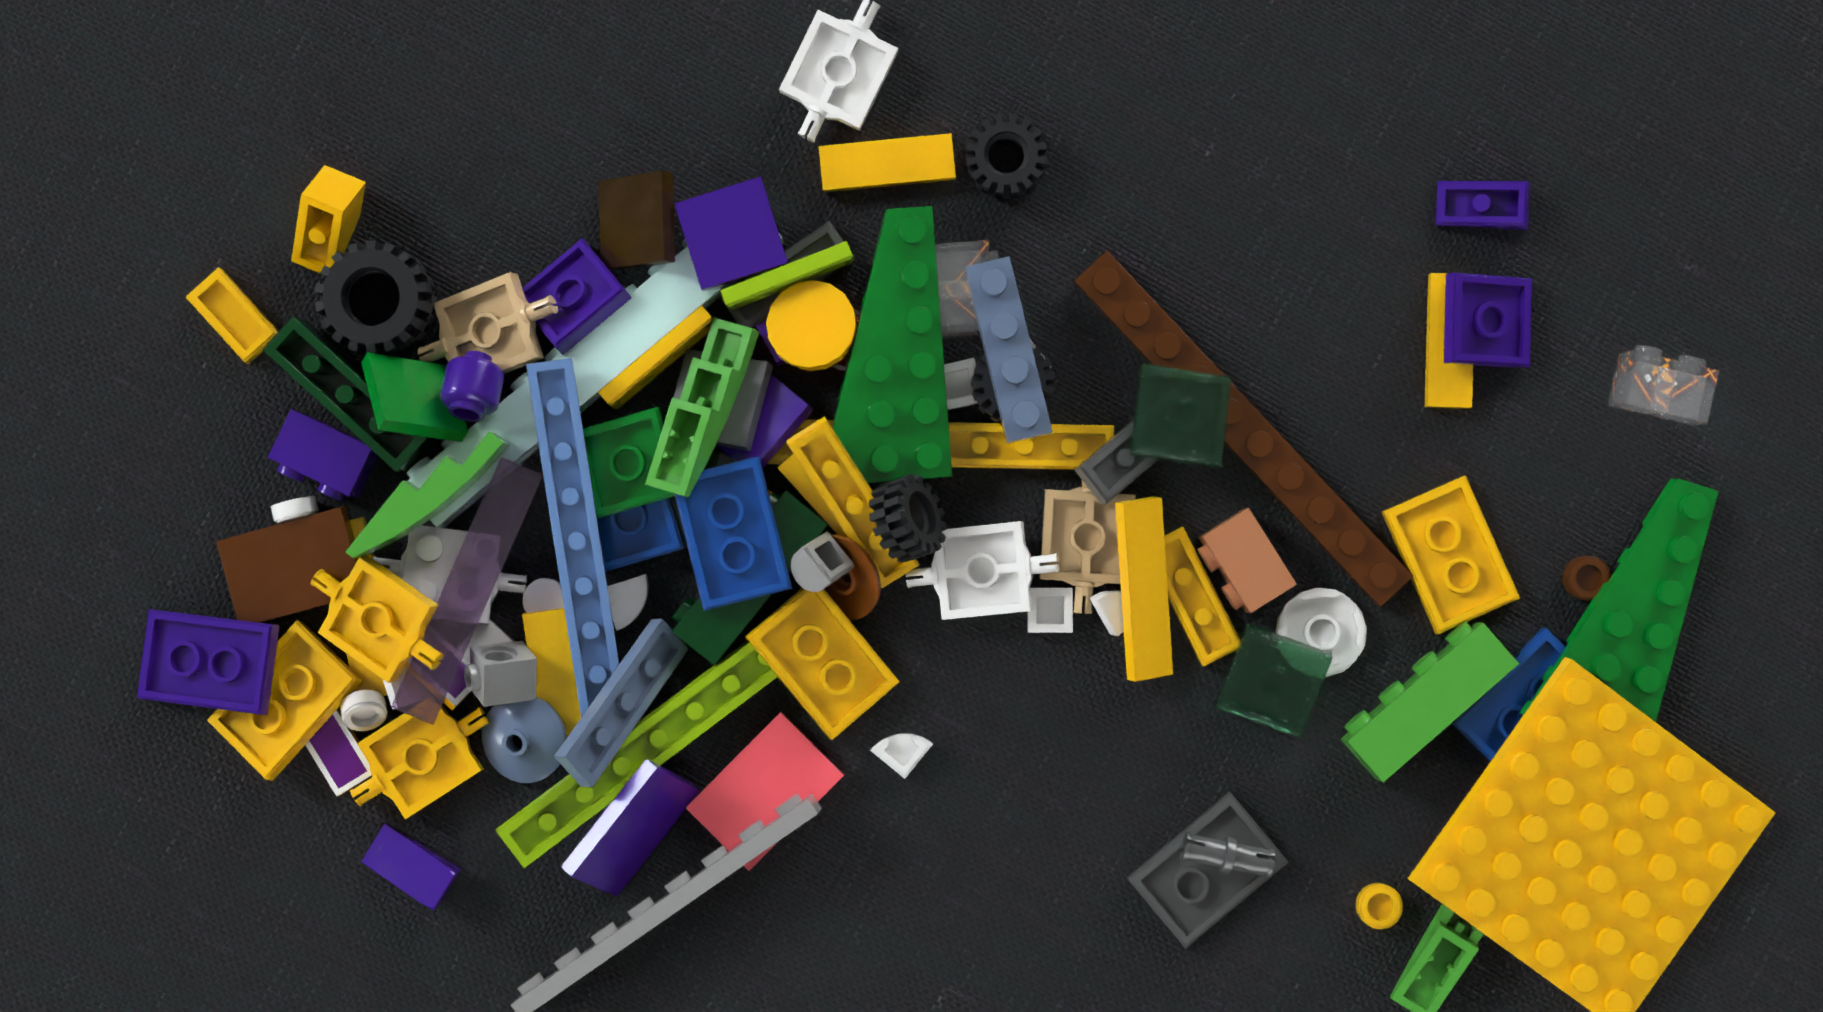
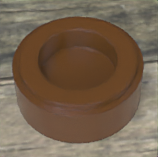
(1585, 577)

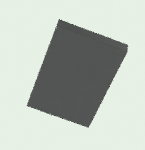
(1198, 895)

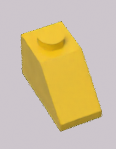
(326, 218)

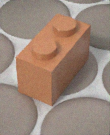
(1245, 561)

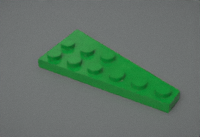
(894, 380)
(1638, 614)

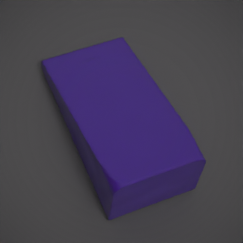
(1483, 204)
(411, 866)

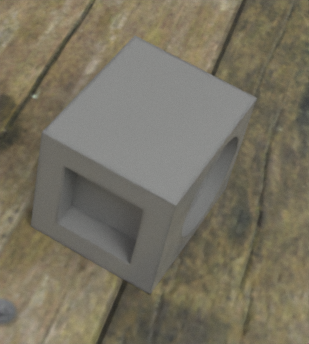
(501, 673)

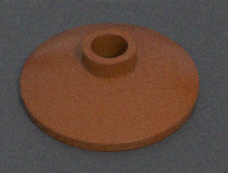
(860, 588)

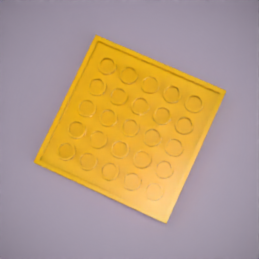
(1591, 843)

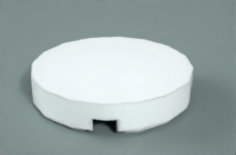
(1327, 622)

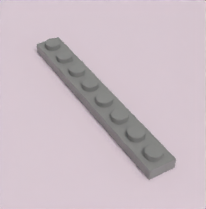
(681, 892)

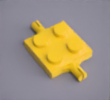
(377, 618)
(419, 760)

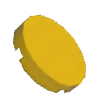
(811, 325)

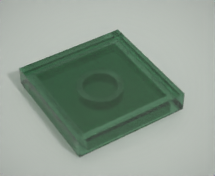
(1180, 415)
(1273, 680)

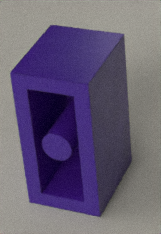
(322, 454)

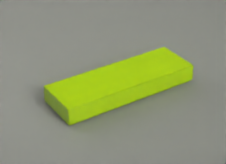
(787, 275)

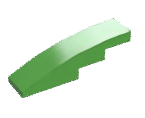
(703, 409)
(414, 506)
(1437, 962)

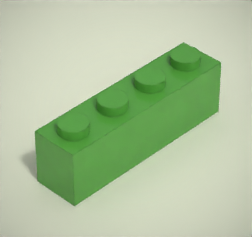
(1428, 700)

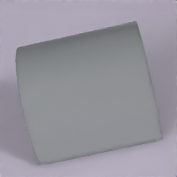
(820, 563)

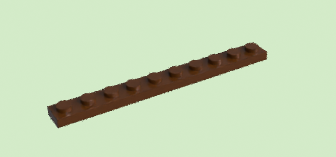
(1249, 434)

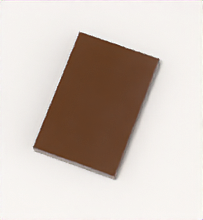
(274, 566)

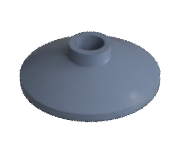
(541, 738)

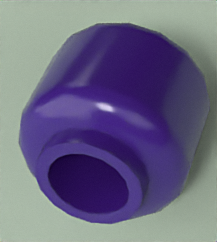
(472, 386)

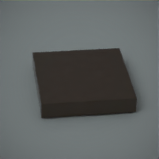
(637, 220)

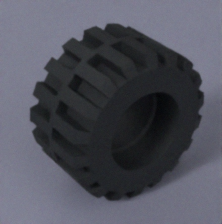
(346, 277)

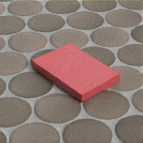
(761, 779)

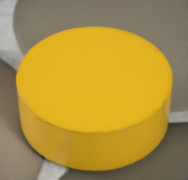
(1379, 905)

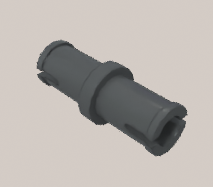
(1227, 855)

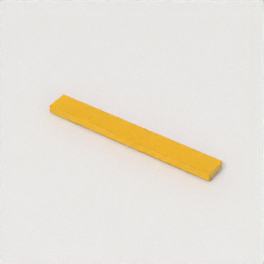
(986, 446)

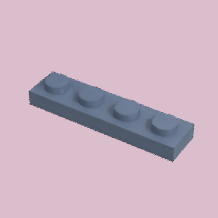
(1008, 350)
(621, 703)

